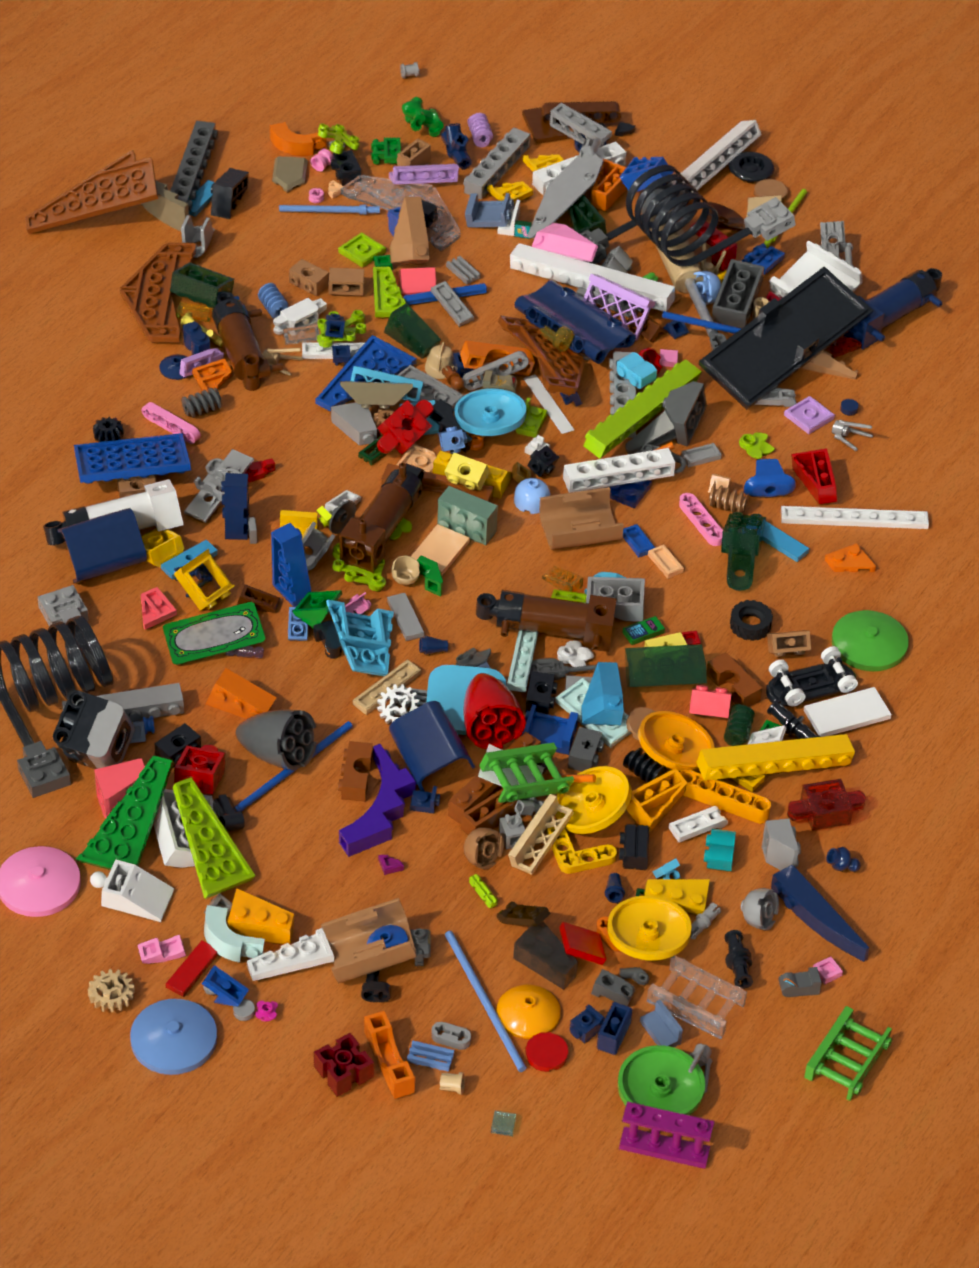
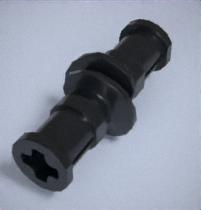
(792, 724)
(738, 959)

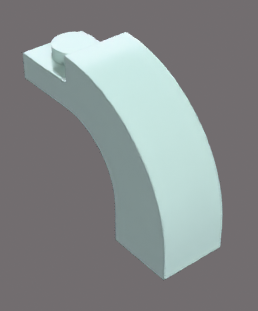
(227, 942)

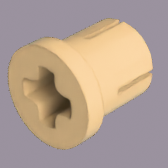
(453, 1082)

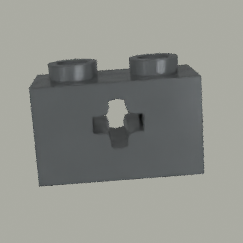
(585, 749)

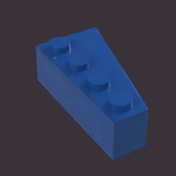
(289, 564)

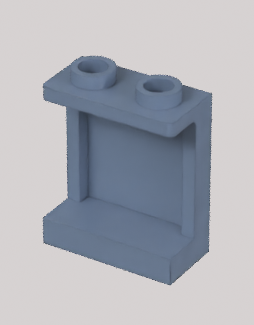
(488, 212)

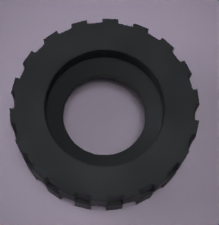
(755, 609)

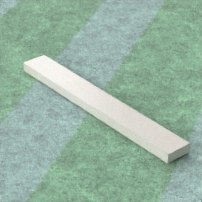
(854, 517)

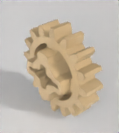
(113, 990)

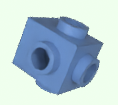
(446, 439)

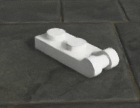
(697, 824)

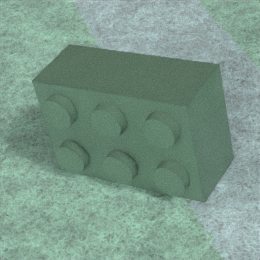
(467, 515)

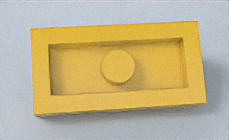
(298, 519)

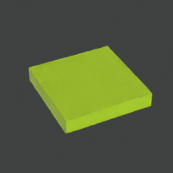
(361, 249)

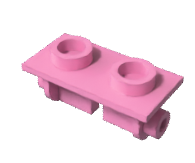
(358, 604)

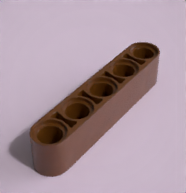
(597, 111)

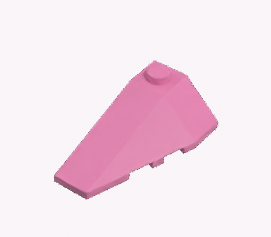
(565, 241)

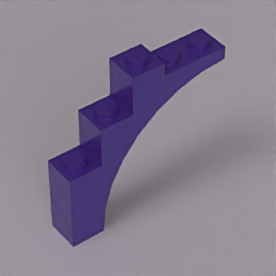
(376, 824)

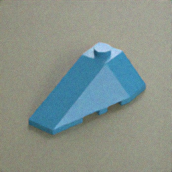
(604, 696)

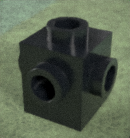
(543, 461)

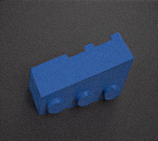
(638, 167)

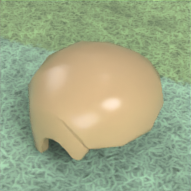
(405, 570)

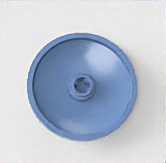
(173, 1036)

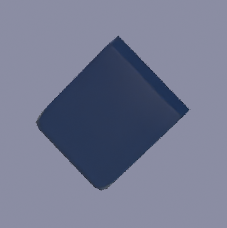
(676, 329)

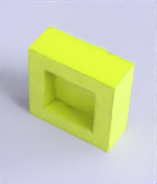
(324, 517)

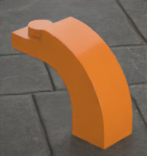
(295, 143)

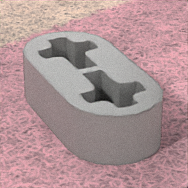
(451, 1035)

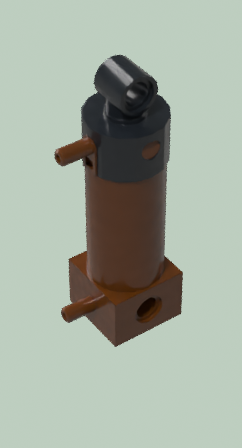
(365, 539)
(551, 616)

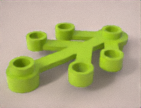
(340, 134)
(357, 318)
(374, 581)

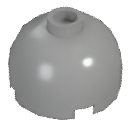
(760, 908)

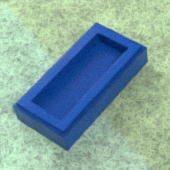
(637, 540)

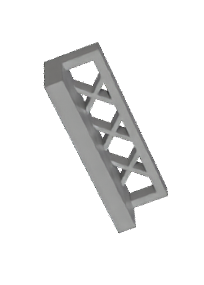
(579, 124)

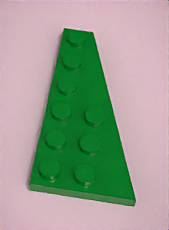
(130, 822)

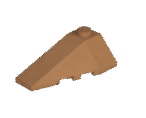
(410, 236)

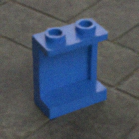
(552, 729)

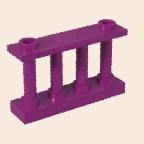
(662, 1146)

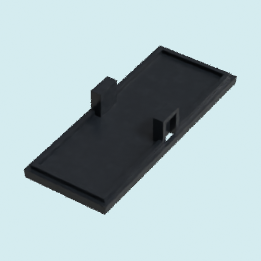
(781, 335)

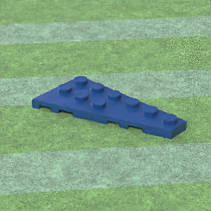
(372, 355)

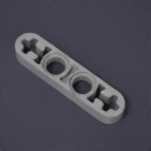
(494, 367)

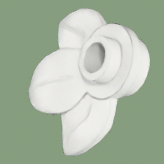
(574, 654)

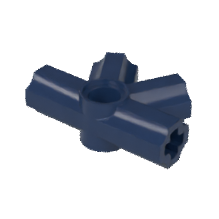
(456, 145)

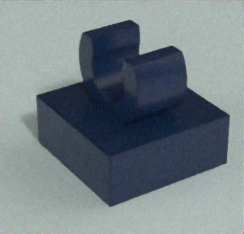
(340, 354)
(573, 397)

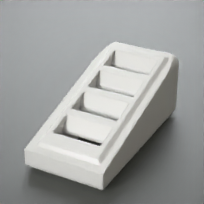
(335, 502)

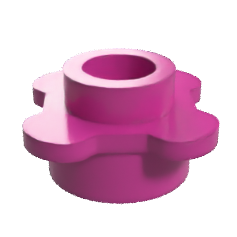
(266, 1015)

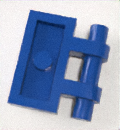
(767, 257)

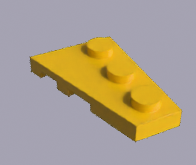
(687, 893)

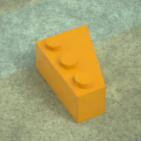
(656, 798)
(260, 919)

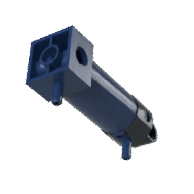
(895, 303)

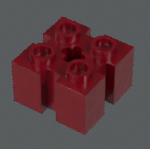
(343, 1064)

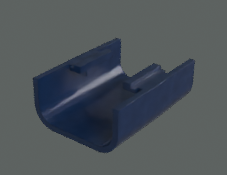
(104, 544)
(427, 740)

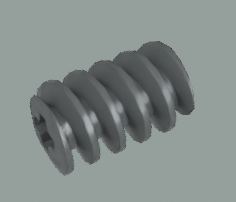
(201, 401)

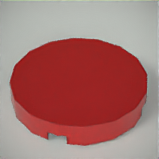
(546, 1051)

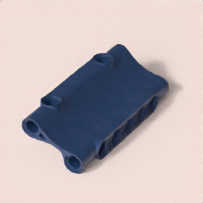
(592, 327)

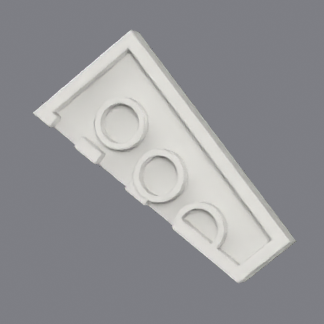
(300, 955)

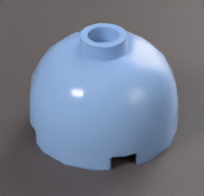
(709, 286)
(528, 494)

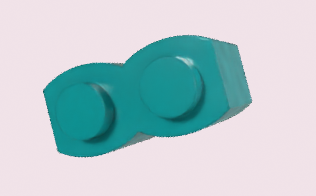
(720, 850)

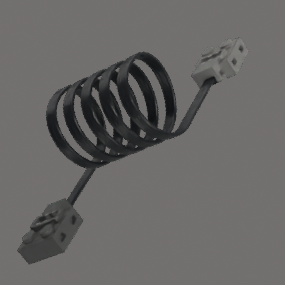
(767, 219)
(64, 612)

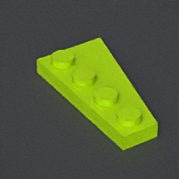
(386, 292)

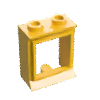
(193, 589)

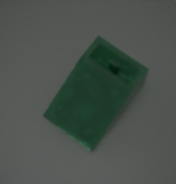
(743, 533)

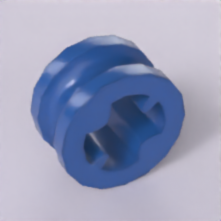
(149, 724)

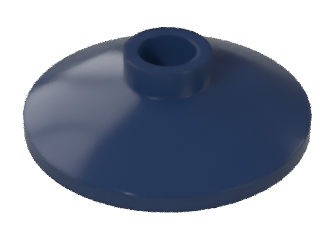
(170, 367)

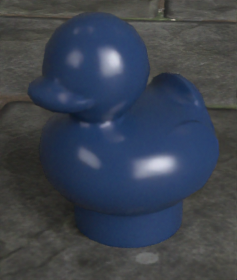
(841, 859)

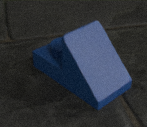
(227, 988)

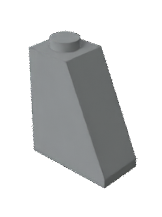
(355, 422)

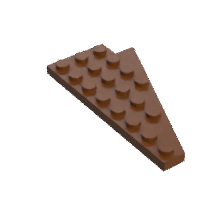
(108, 190)

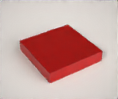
(582, 943)

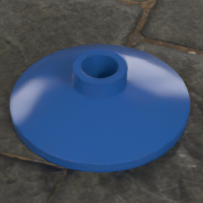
(393, 934)

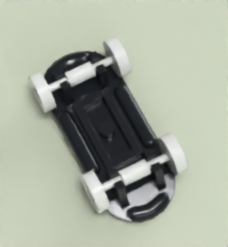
(810, 682)

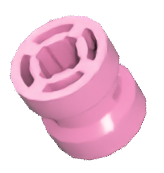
(321, 160)

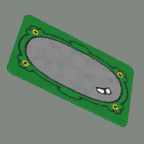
(213, 633)

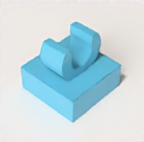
(667, 869)

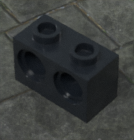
(345, 166)

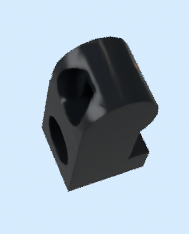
(328, 635)

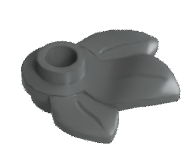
(473, 658)

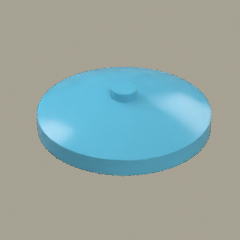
(490, 412)

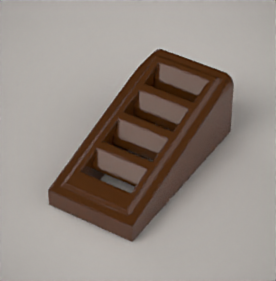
(250, 594)

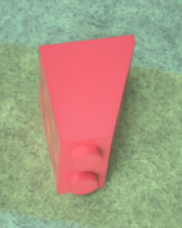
(114, 782)

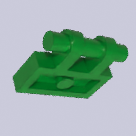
(391, 148)

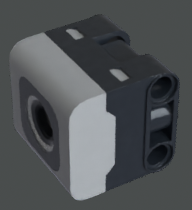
(93, 731)

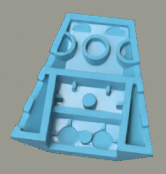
(363, 638)

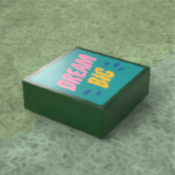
(521, 229)

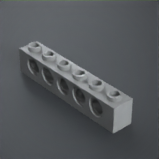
(497, 162)
(621, 387)

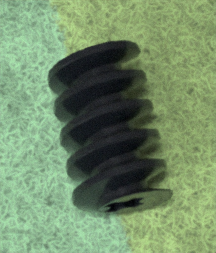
(643, 767)

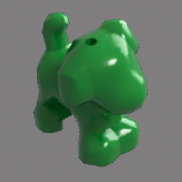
(418, 116)

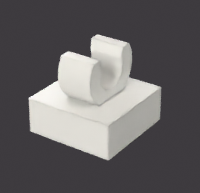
(536, 444)

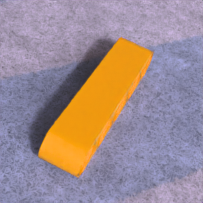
(726, 797)

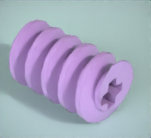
(480, 129)

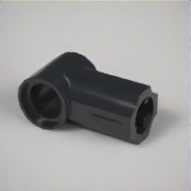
(227, 813)

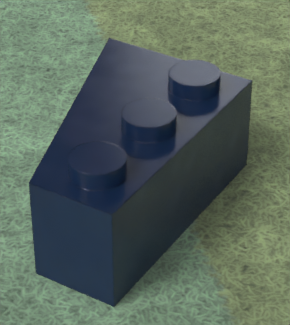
(236, 505)

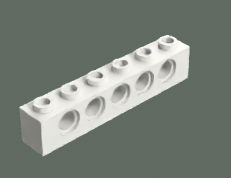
(544, 176)
(618, 470)

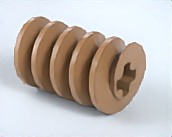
(728, 499)

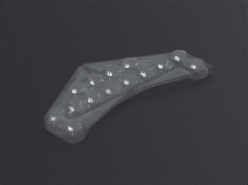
(388, 196)

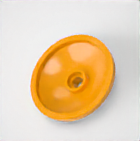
(527, 1019)

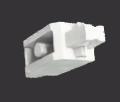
(298, 315)

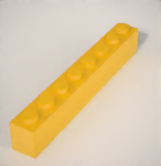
(775, 757)

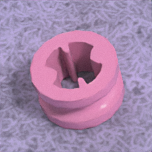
(312, 195)

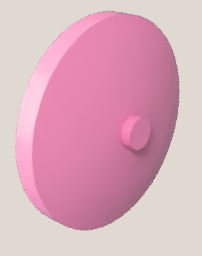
(39, 881)

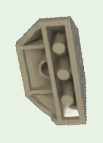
(376, 393)

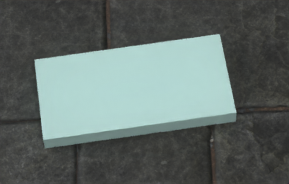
(572, 700)

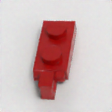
(259, 469)

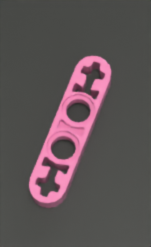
(170, 422)
(698, 520)

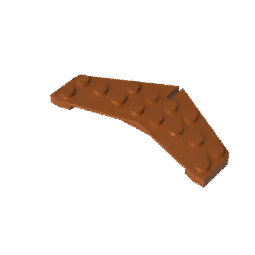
(150, 295)
(558, 369)

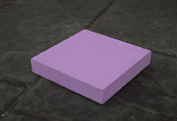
(809, 415)

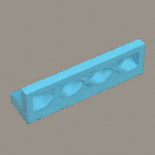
(389, 377)

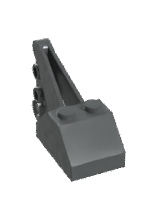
(679, 422)

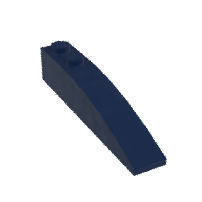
(817, 912)

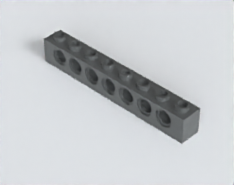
(194, 161)

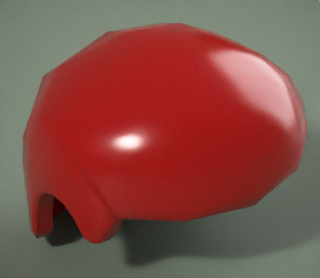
(651, 356)

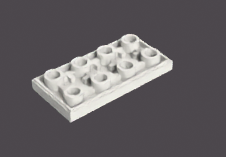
(847, 712)

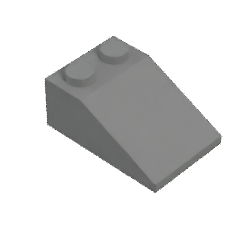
(628, 591)

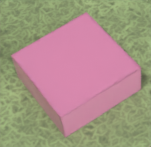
(668, 357)
(828, 970)

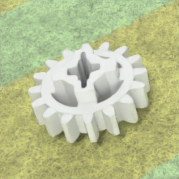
(404, 700)

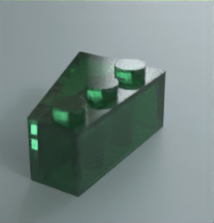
(585, 216)
(411, 331)

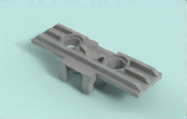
(835, 230)
(211, 485)

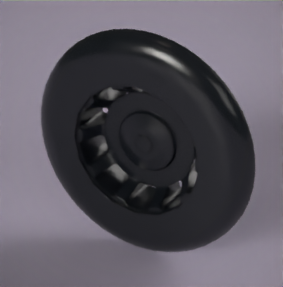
(751, 166)

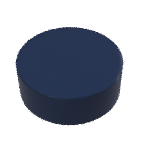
(849, 407)

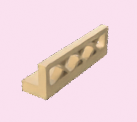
(533, 833)

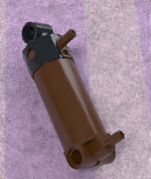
(240, 342)

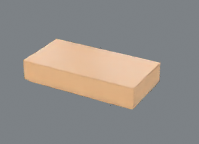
(665, 561)

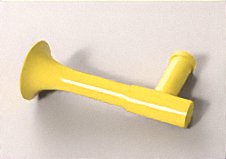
(187, 318)

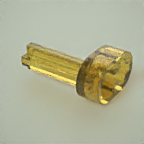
(561, 339)

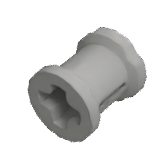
(409, 70)

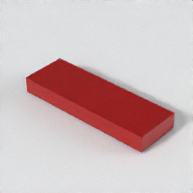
(192, 968)

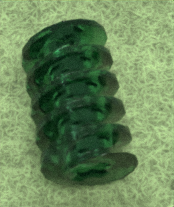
(739, 725)

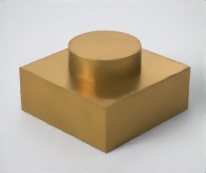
(520, 472)

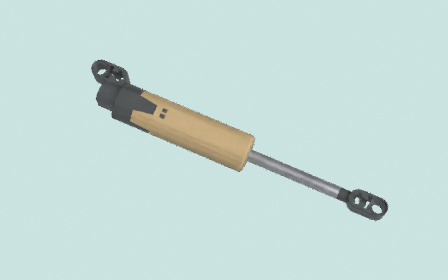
(683, 276)

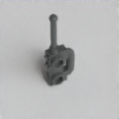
(556, 667)

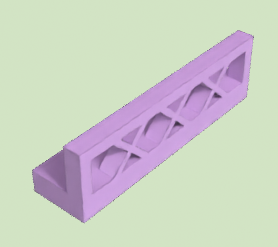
(424, 174)

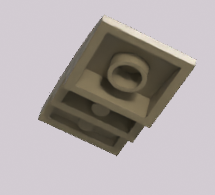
(167, 207)

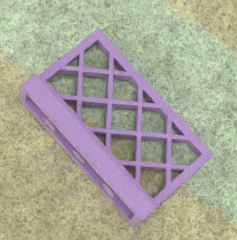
(623, 293)

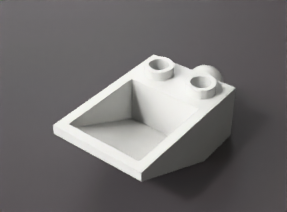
(140, 894)

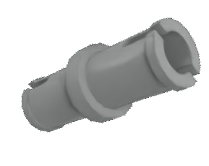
(704, 919)

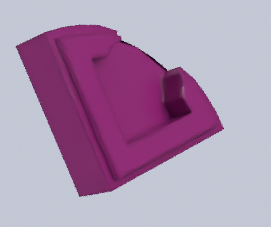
(389, 864)

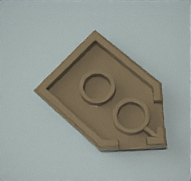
(289, 172)

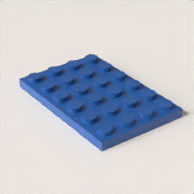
(132, 458)

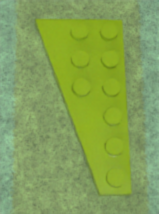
(213, 851)

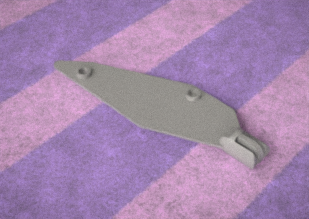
(568, 186)

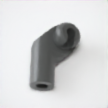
(635, 974)

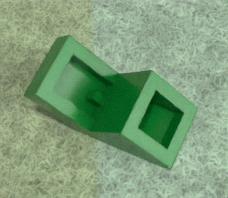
(432, 575)

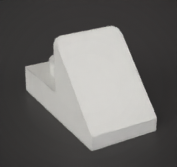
(768, 735)

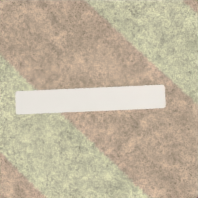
(549, 404)

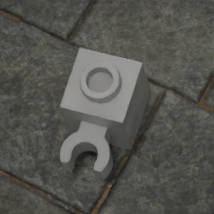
(511, 829)

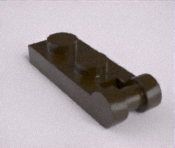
(523, 914)

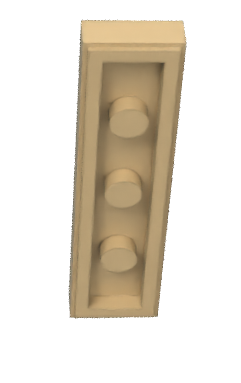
(401, 675)

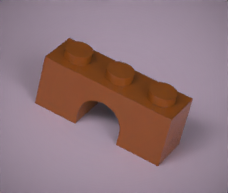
(726, 670)
(357, 758)

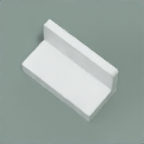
(509, 230)

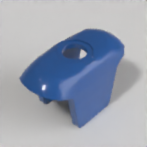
(769, 480)

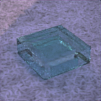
(503, 1123)

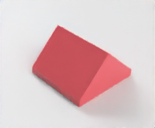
(417, 280)

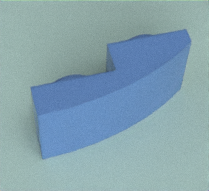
(296, 627)

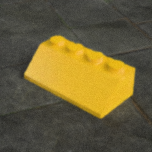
(497, 477)

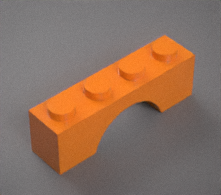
(478, 353)
(382, 1042)

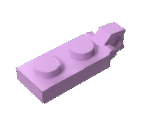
(199, 359)

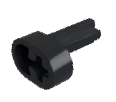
(374, 990)

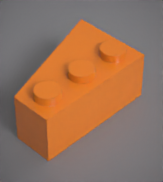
(239, 696)

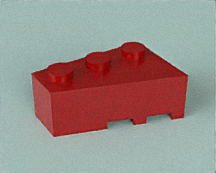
(816, 474)

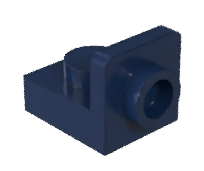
(425, 801)

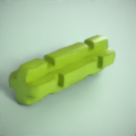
(483, 891)

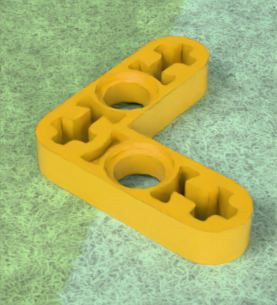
(576, 857)

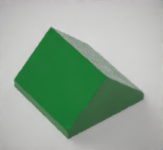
(314, 608)

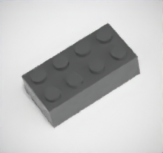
(737, 293)

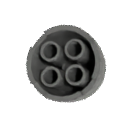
(279, 737)

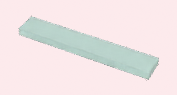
(522, 661)

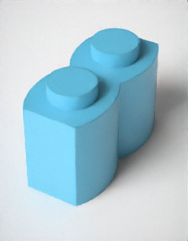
(636, 370)

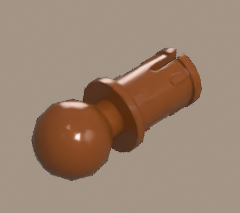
(453, 378)

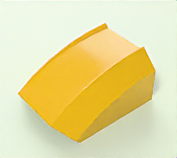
(162, 546)

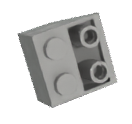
(780, 844)

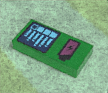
(643, 630)

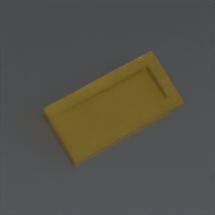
(200, 312)

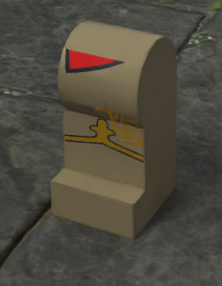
(499, 382)

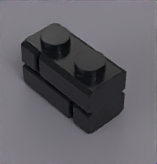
(635, 847)

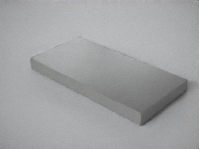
(432, 387)

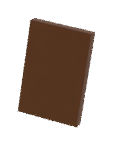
(541, 131)

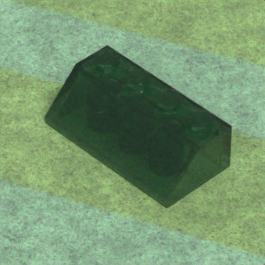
(665, 665)

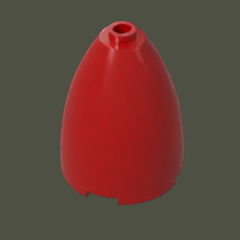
(493, 704)

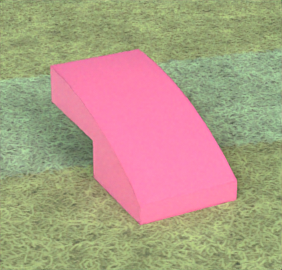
(155, 951)

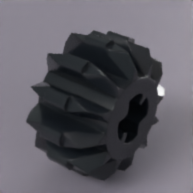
(108, 429)

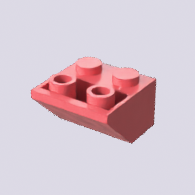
(710, 702)

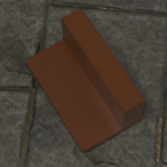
(650, 329)

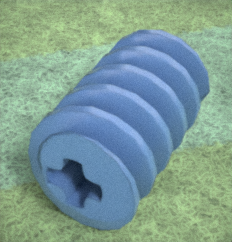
(272, 299)

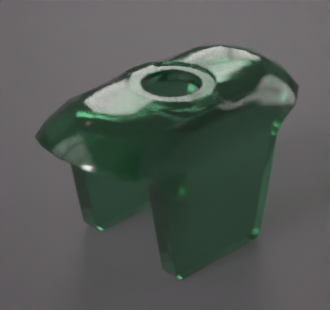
(743, 563)

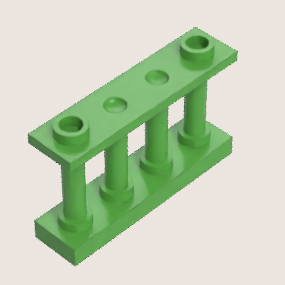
(527, 756)
(836, 1036)

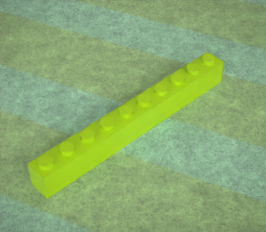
(639, 410)

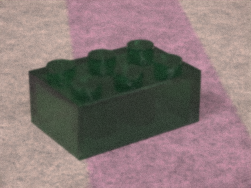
(200, 284)

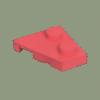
(155, 608)

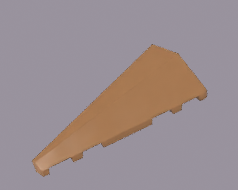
(826, 364)

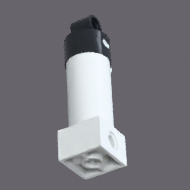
(154, 507)

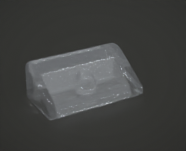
(300, 334)

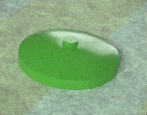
(870, 640)
(661, 1079)

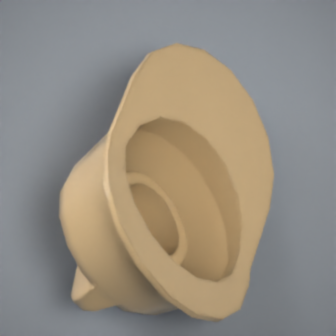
(437, 359)

